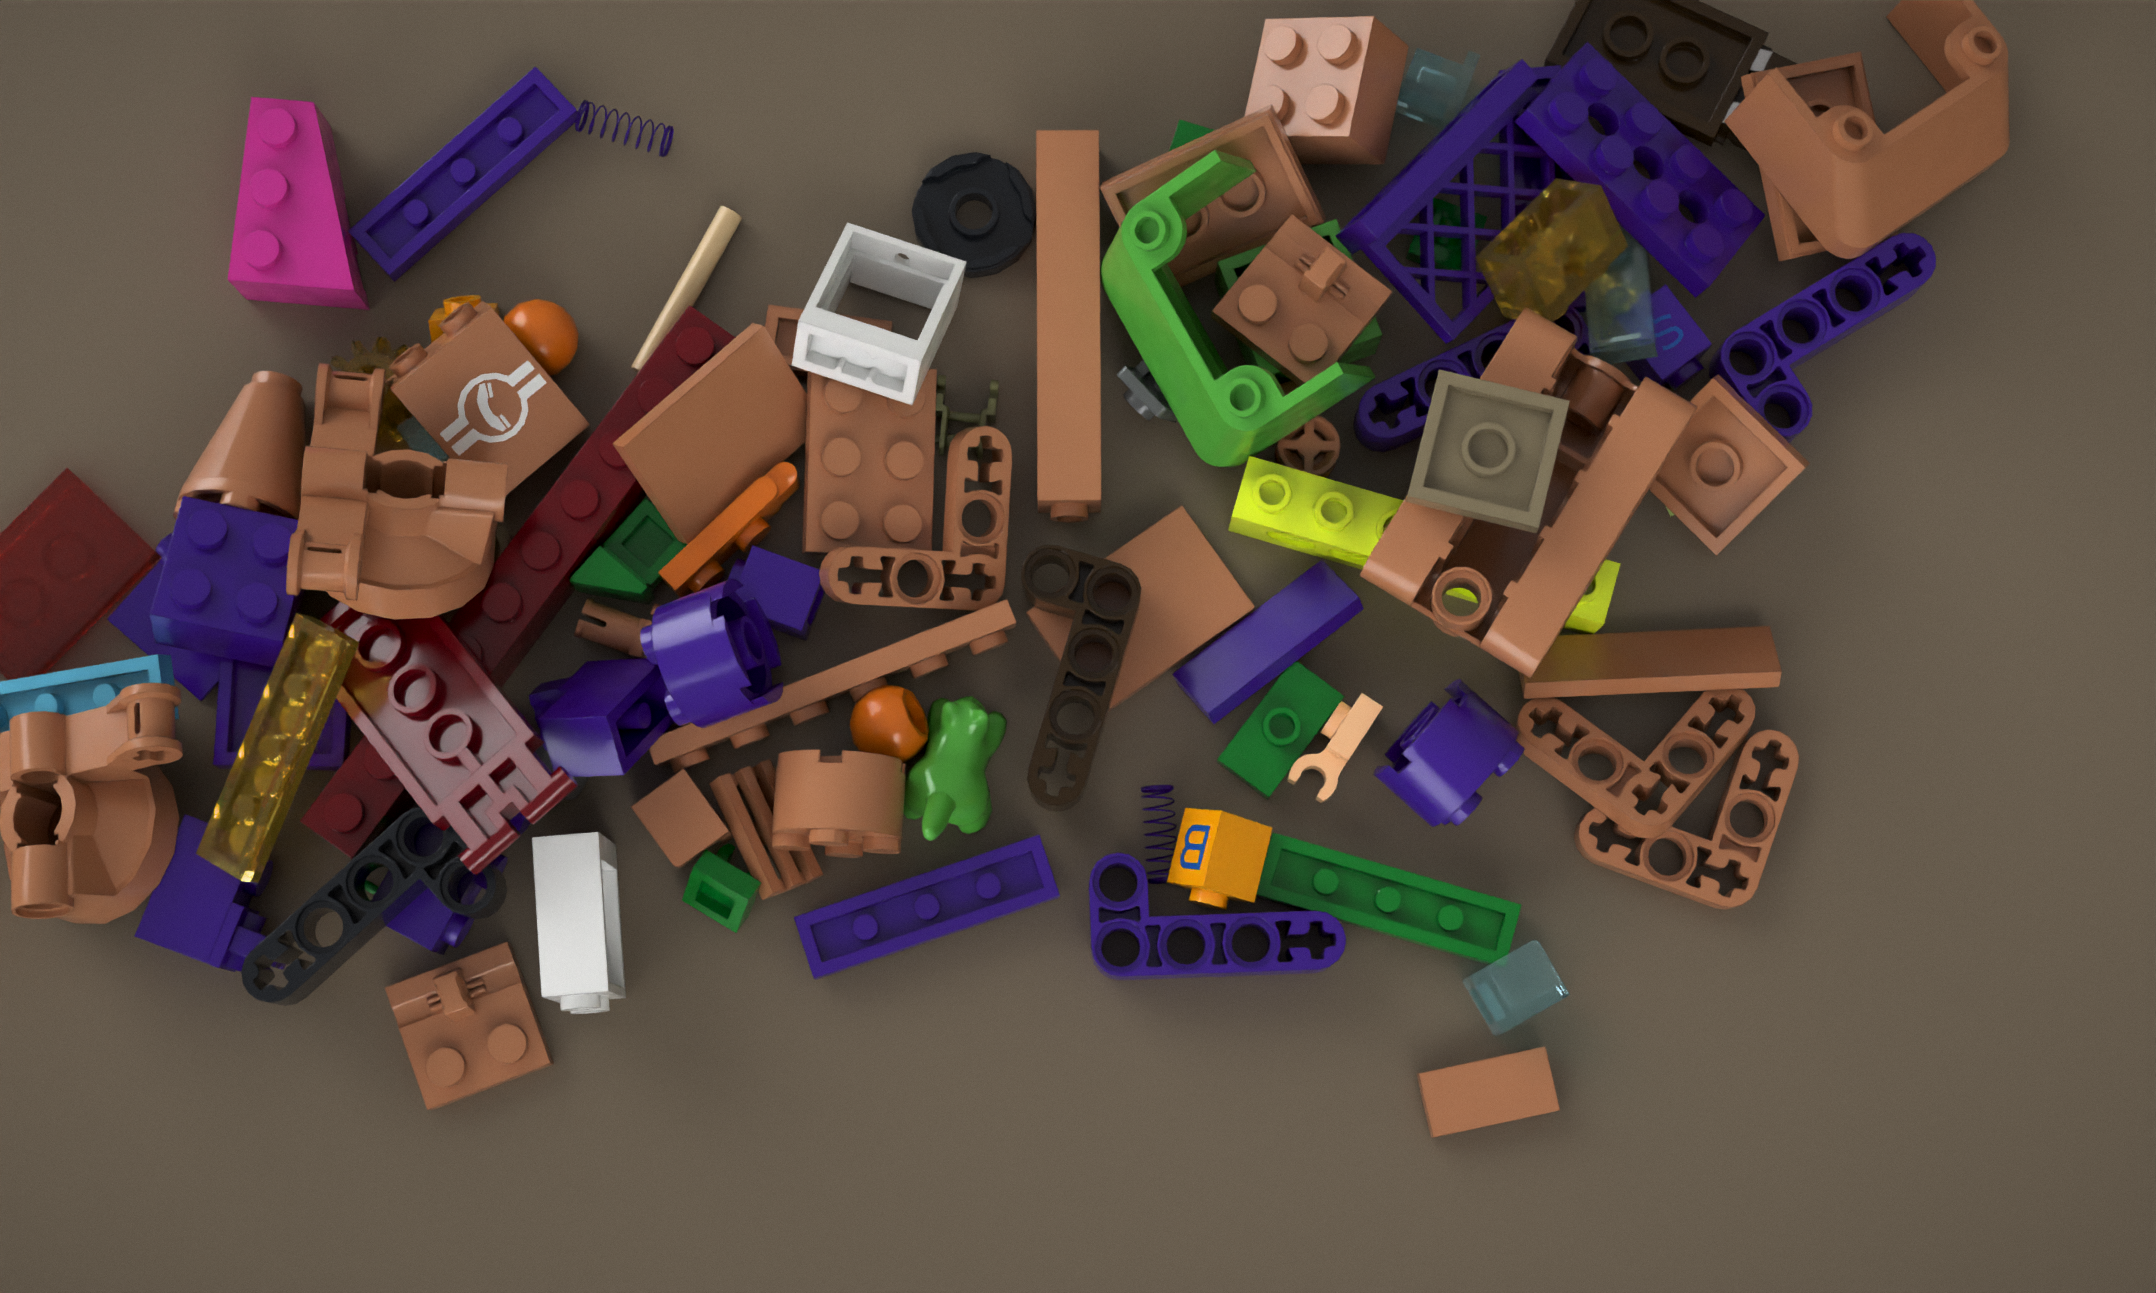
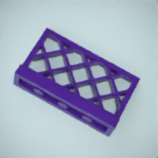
(1431, 174)

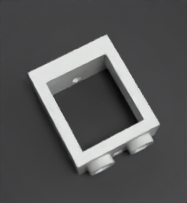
(865, 353)
(578, 921)

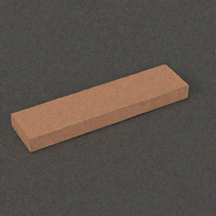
(1656, 663)

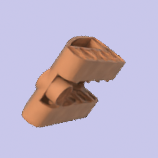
(1603, 468)

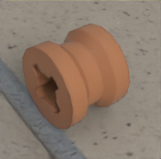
(1309, 440)

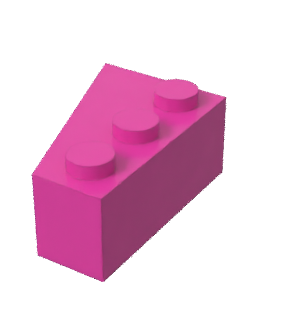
(293, 212)

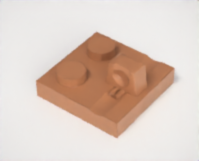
(1301, 302)
(1725, 467)
(469, 1026)

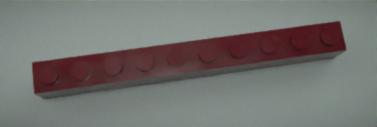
(529, 576)

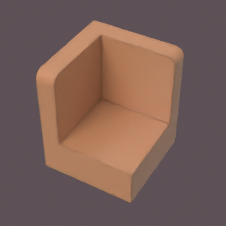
(681, 819)

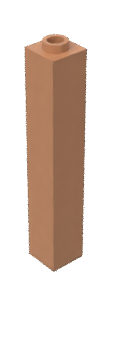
(1068, 324)

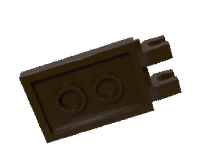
(1675, 54)

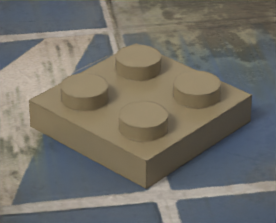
(1487, 451)

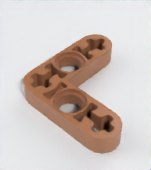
(959, 547)
(1632, 776)
(1722, 844)

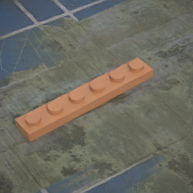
(808, 697)

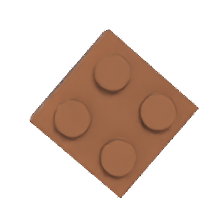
(1331, 85)

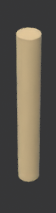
(691, 281)

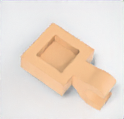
(1346, 730)

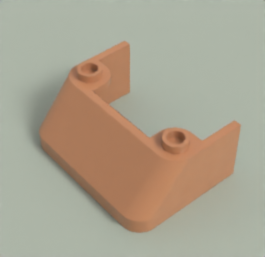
(1866, 184)

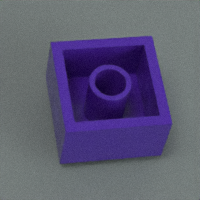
(226, 583)

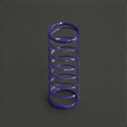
(586, 109)
(1162, 789)

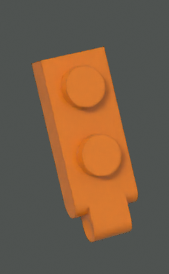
(737, 527)

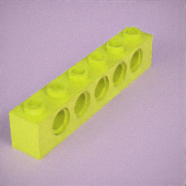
(1348, 521)

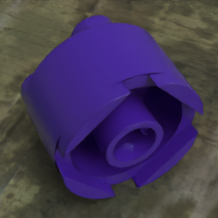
(713, 655)
(1449, 756)

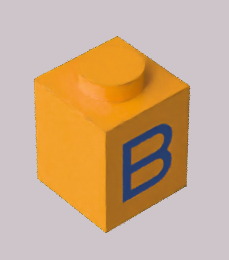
(1219, 857)

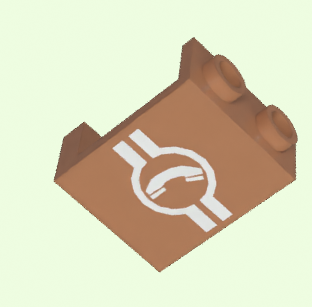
(485, 395)

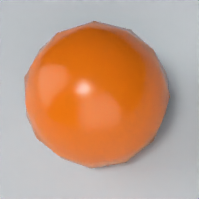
(545, 332)
(889, 723)

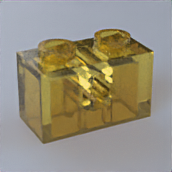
(1552, 250)

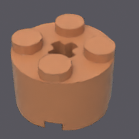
(839, 803)

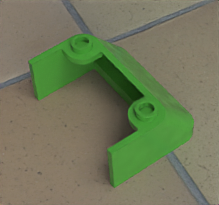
(1219, 409)

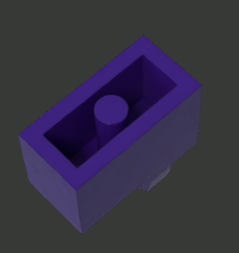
(602, 716)
(204, 908)

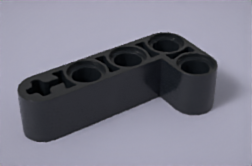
(359, 915)

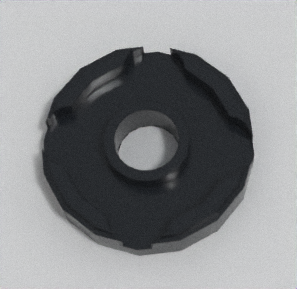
(979, 179)

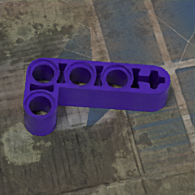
(1824, 322)
(1462, 360)
(1213, 929)

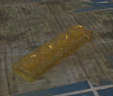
(277, 748)

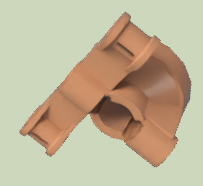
(390, 527)
(88, 806)

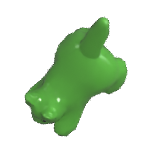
(951, 775)

